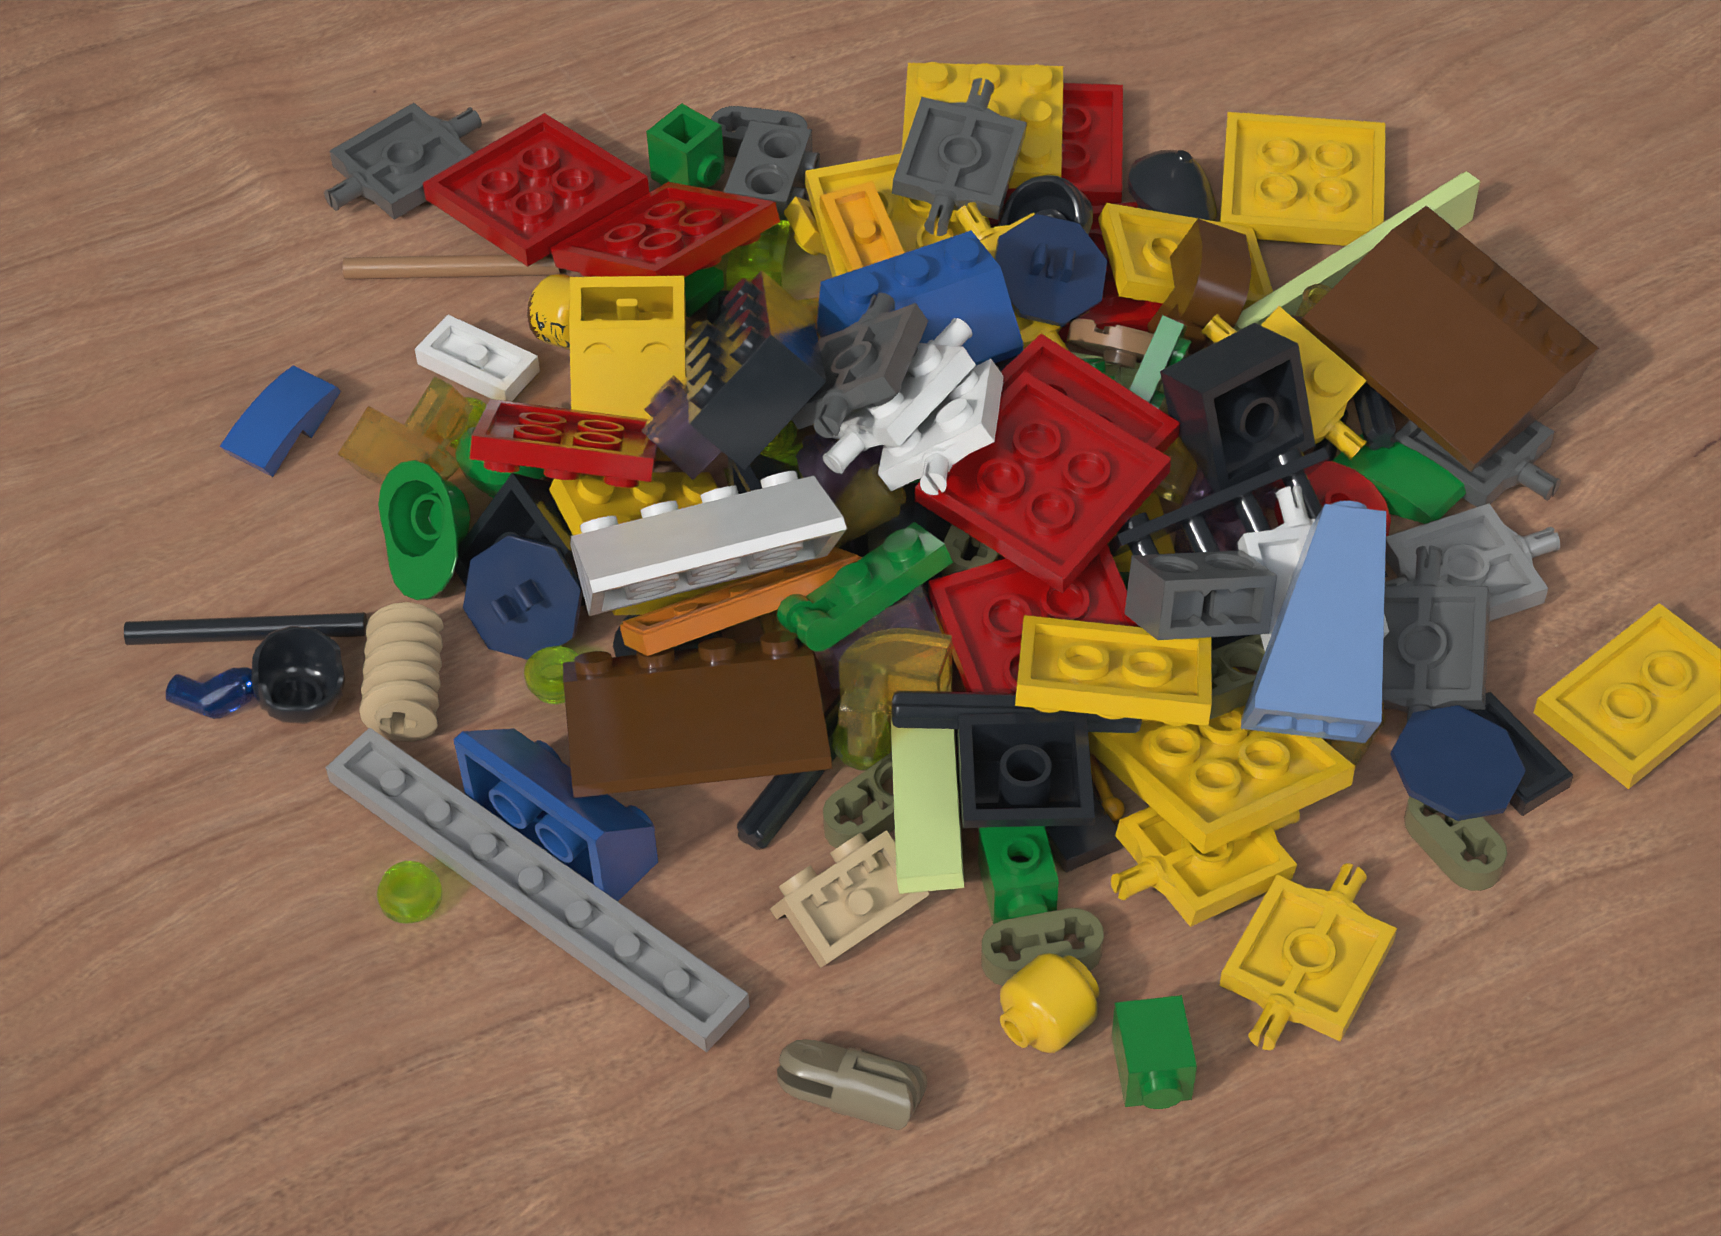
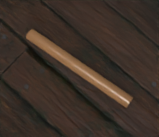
(444, 266)

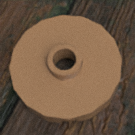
(1117, 344)

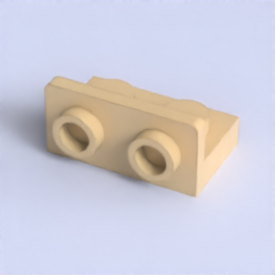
(847, 899)

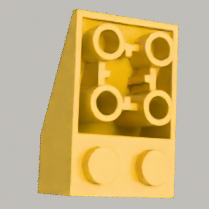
(625, 342)

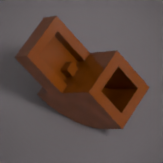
(1209, 279)

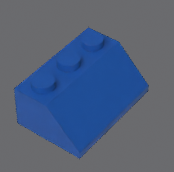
(945, 282)
(534, 795)

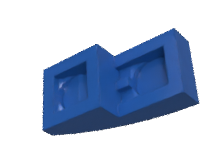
(274, 420)

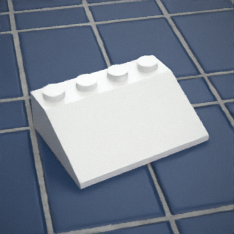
(705, 542)

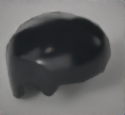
(297, 674)

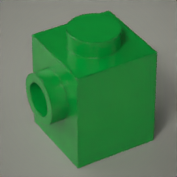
(686, 149)
(1017, 871)
(1153, 1052)

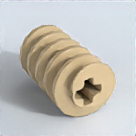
(402, 672)

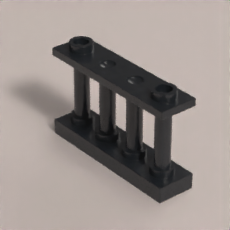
(1287, 469)

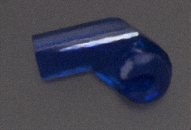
(214, 697)

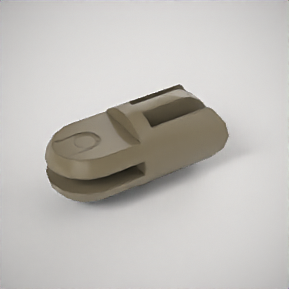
(852, 1082)

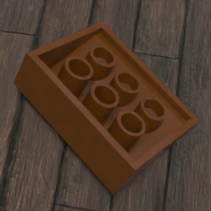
(1450, 338)
(694, 715)

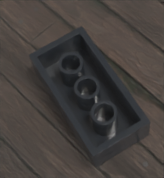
(752, 368)

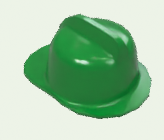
(422, 527)

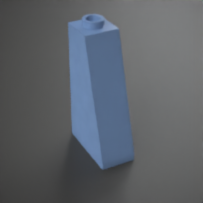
(1327, 643)

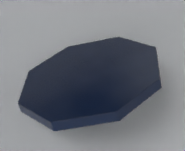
(1051, 269)
(522, 596)
(1457, 762)

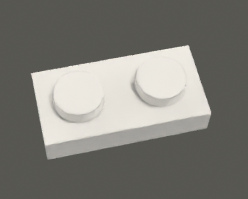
(477, 359)

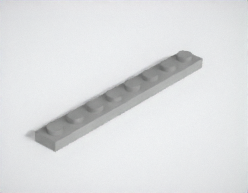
(540, 890)

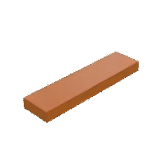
(729, 604)

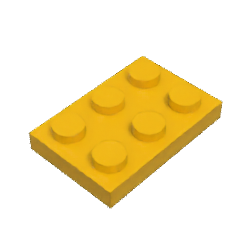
(1141, 248)
(1113, 672)
(1638, 696)

